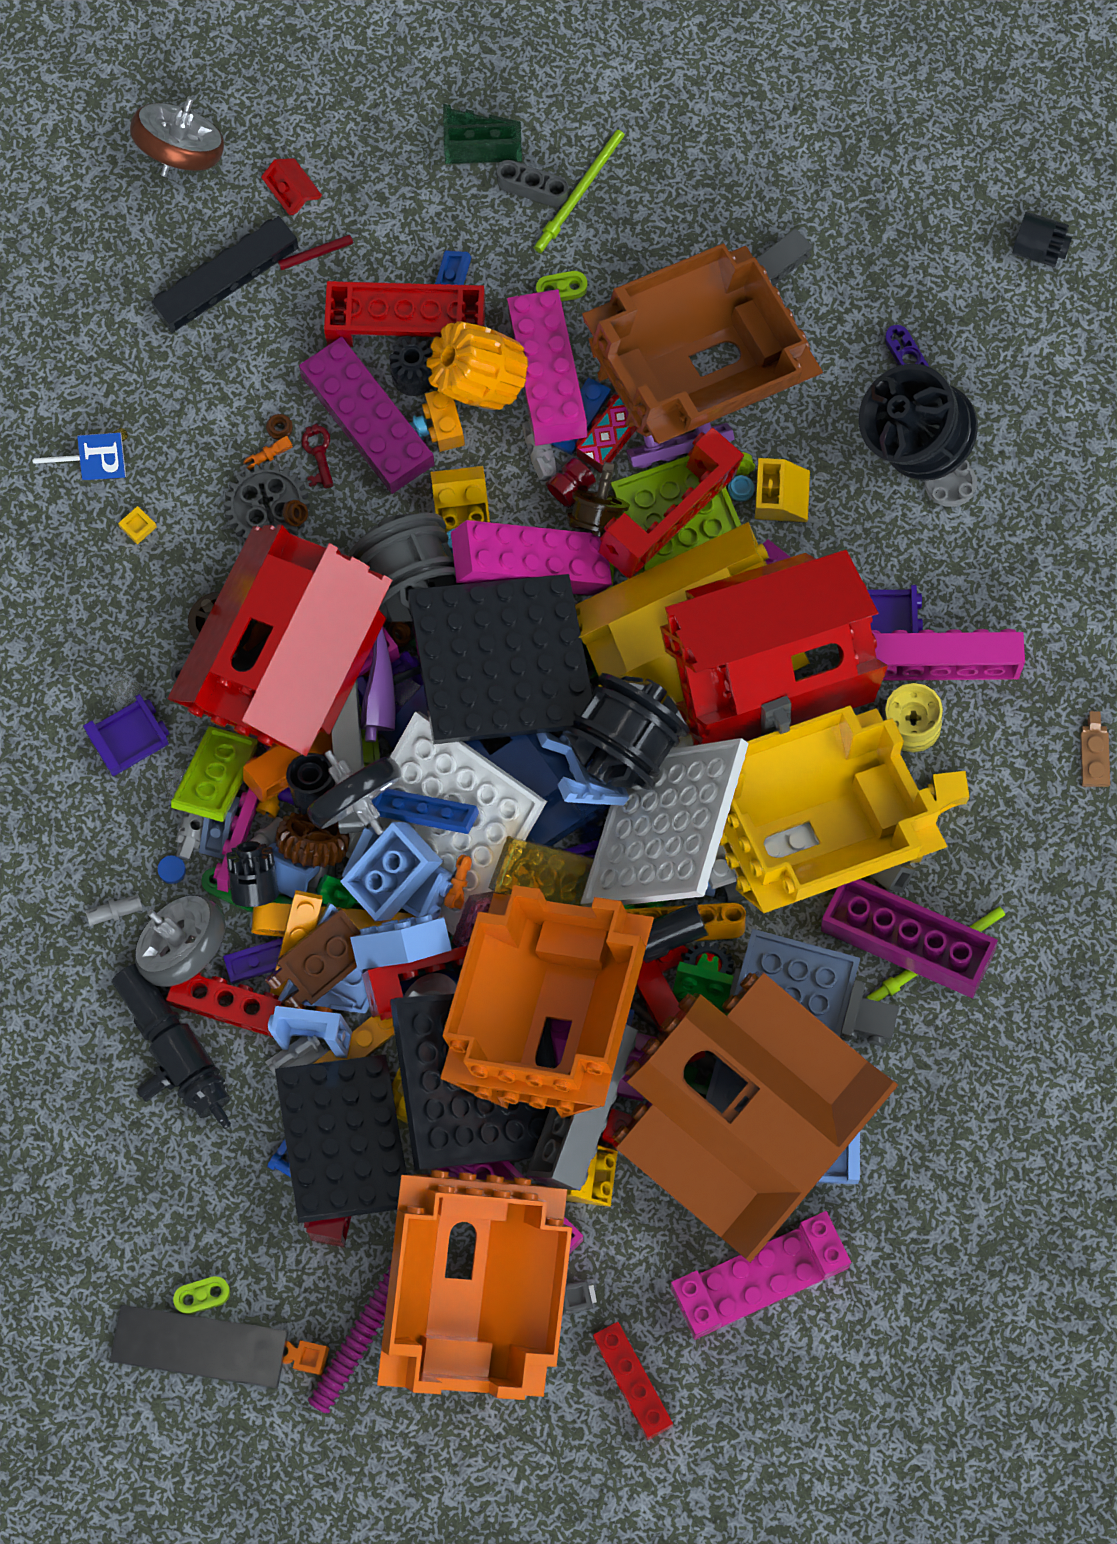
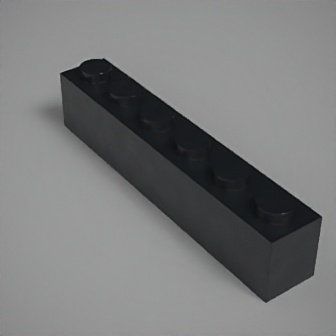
(224, 274)

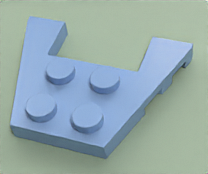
(585, 787)
(347, 994)

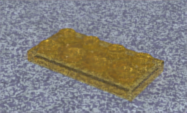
(533, 865)

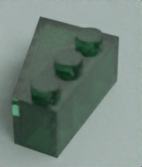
(480, 138)

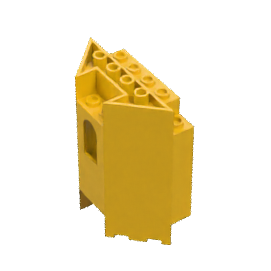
(626, 619)
(852, 790)

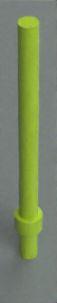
(553, 228)
(892, 985)

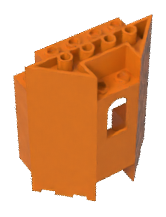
(536, 964)
(482, 1330)

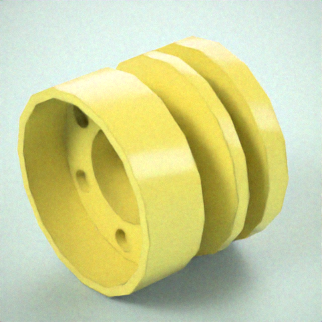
(917, 703)

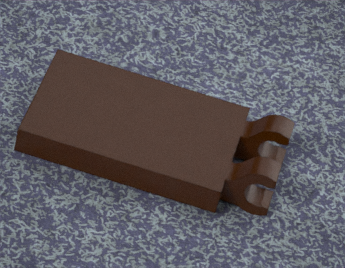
(317, 960)

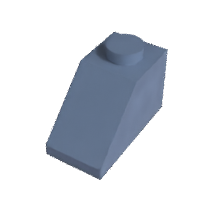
(216, 832)

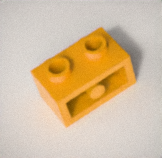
(445, 421)

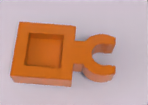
(307, 1357)

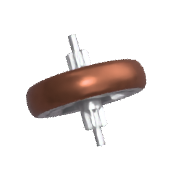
(176, 136)

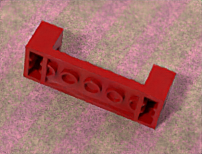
(399, 309)
(631, 547)
(384, 982)

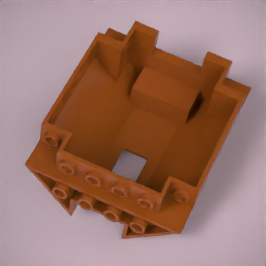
(685, 309)

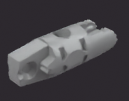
(541, 455)
(188, 837)

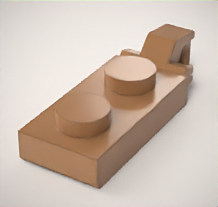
(1095, 753)

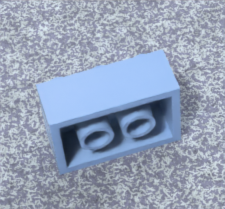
(391, 871)
(400, 942)

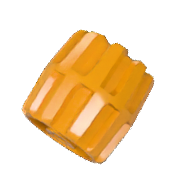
(477, 365)

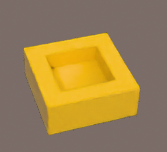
(137, 525)

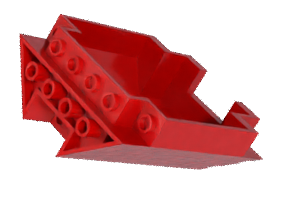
(320, 638)
(739, 640)

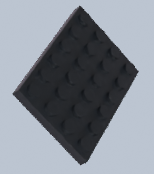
(341, 1137)

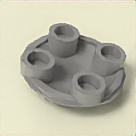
(953, 488)

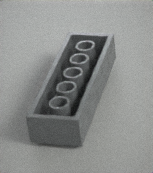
(572, 1141)

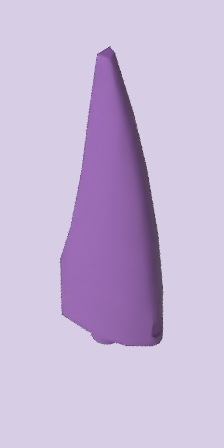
(379, 697)

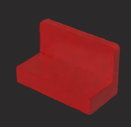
(290, 184)

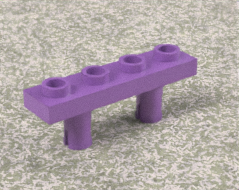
(651, 451)

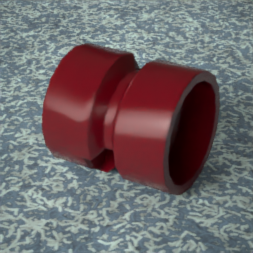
(573, 477)

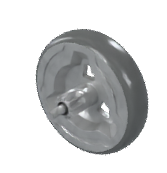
(165, 931)

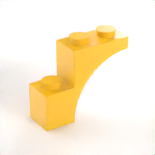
(948, 791)

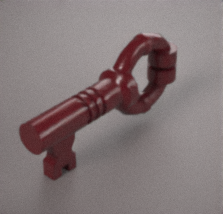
(324, 475)

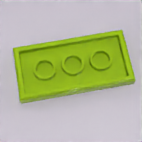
(214, 774)

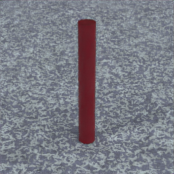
(315, 252)

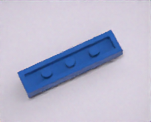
(426, 810)

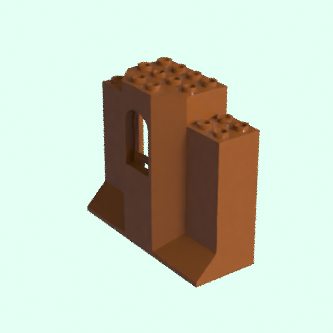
(756, 1164)

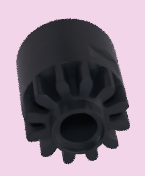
(1042, 239)
(409, 367)
(309, 779)
(252, 874)

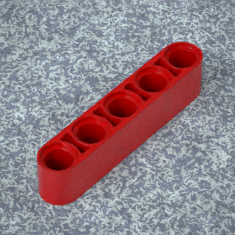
(659, 997)

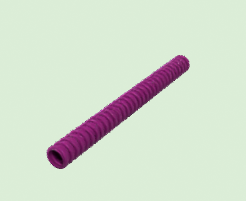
(359, 1337)

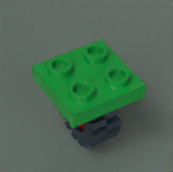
(705, 972)

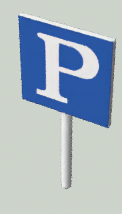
(99, 456)

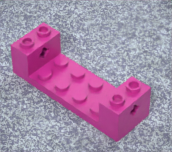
(776, 1272)

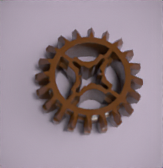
(308, 844)

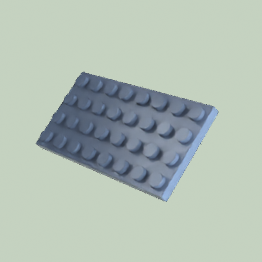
(810, 974)

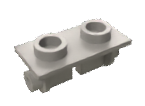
(301, 1052)

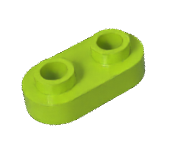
(562, 282)
(202, 1295)

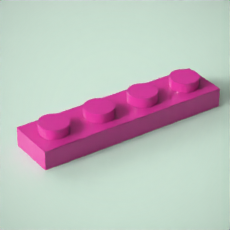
(241, 826)

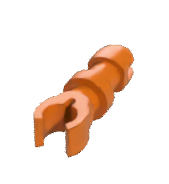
(269, 452)
(455, 896)

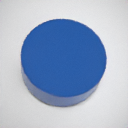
(171, 869)

